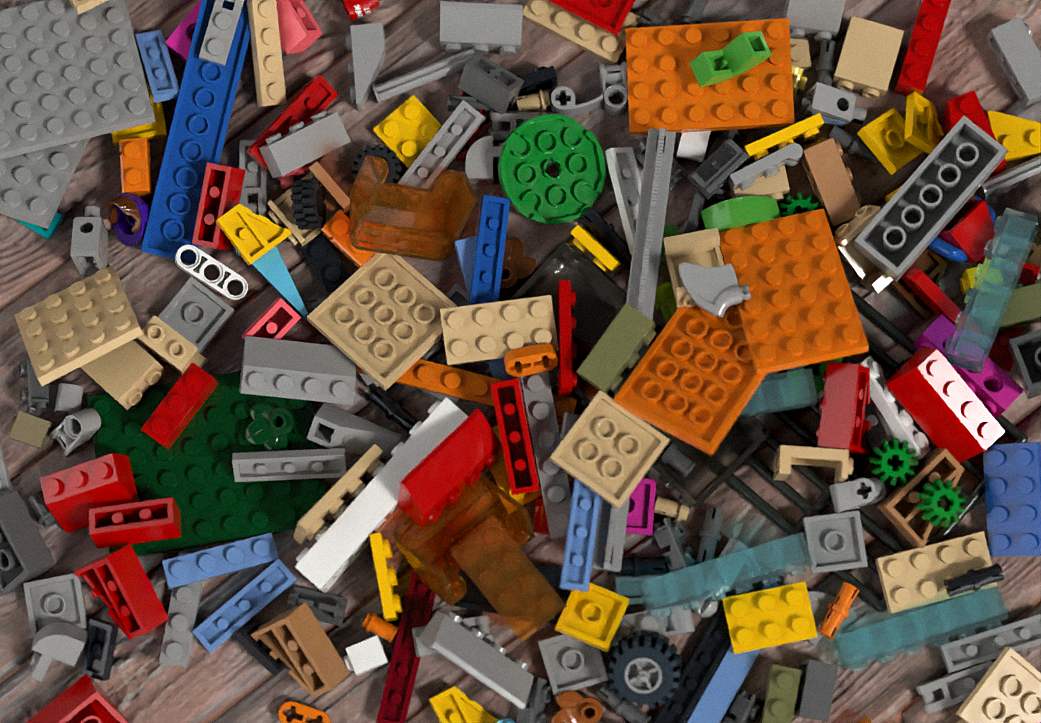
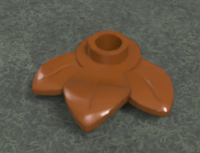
(515, 264)
(573, 708)

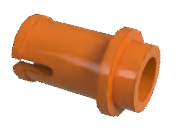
(379, 627)

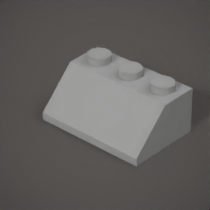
(481, 27)

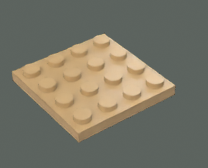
(383, 317)
(77, 325)

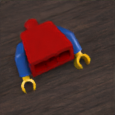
(967, 233)

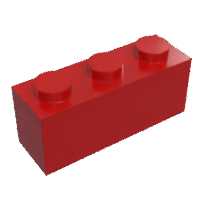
(219, 194)
(180, 405)
(135, 523)

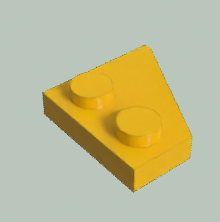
(922, 123)
(1016, 134)
(251, 233)
(456, 707)

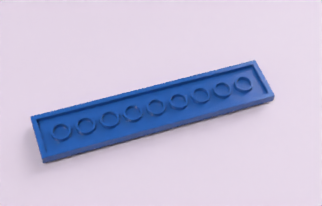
(194, 138)

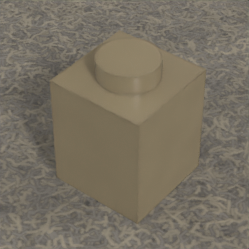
(31, 430)

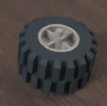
(644, 669)

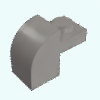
(481, 159)
(58, 642)

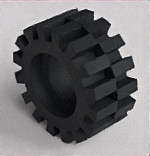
(390, 157)
(308, 204)

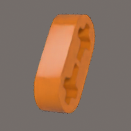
(531, 360)
(303, 710)

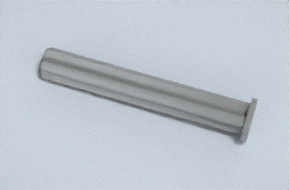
(422, 75)
(1009, 177)

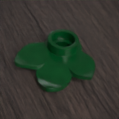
(265, 429)

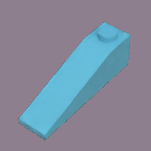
(274, 271)

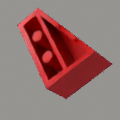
(970, 107)
(844, 408)
(125, 590)

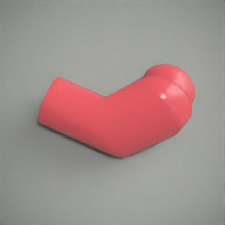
(287, 180)

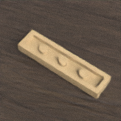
(266, 52)

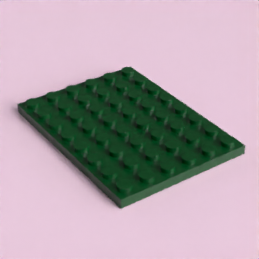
(200, 465)

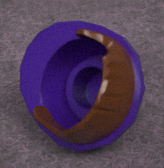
(128, 217)

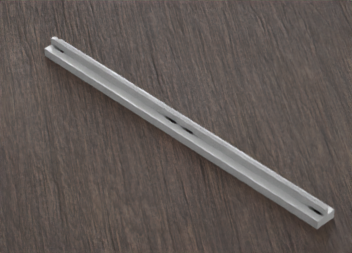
(641, 296)

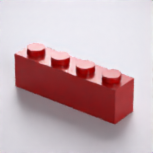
(921, 47)
(515, 436)

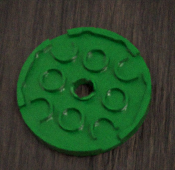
(524, 163)

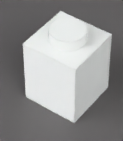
(365, 656)

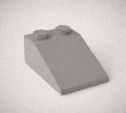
(814, 18)

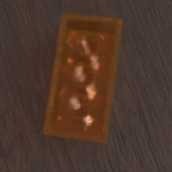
(507, 578)

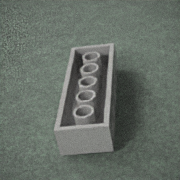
(930, 198)

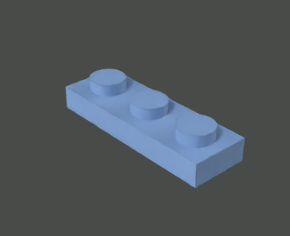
(157, 66)

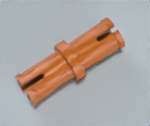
(838, 610)

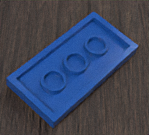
(1013, 498)

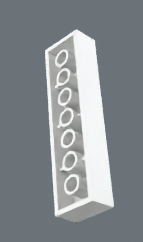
(376, 502)

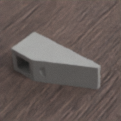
(369, 54)
(341, 429)

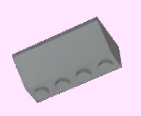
(297, 371)
(478, 658)

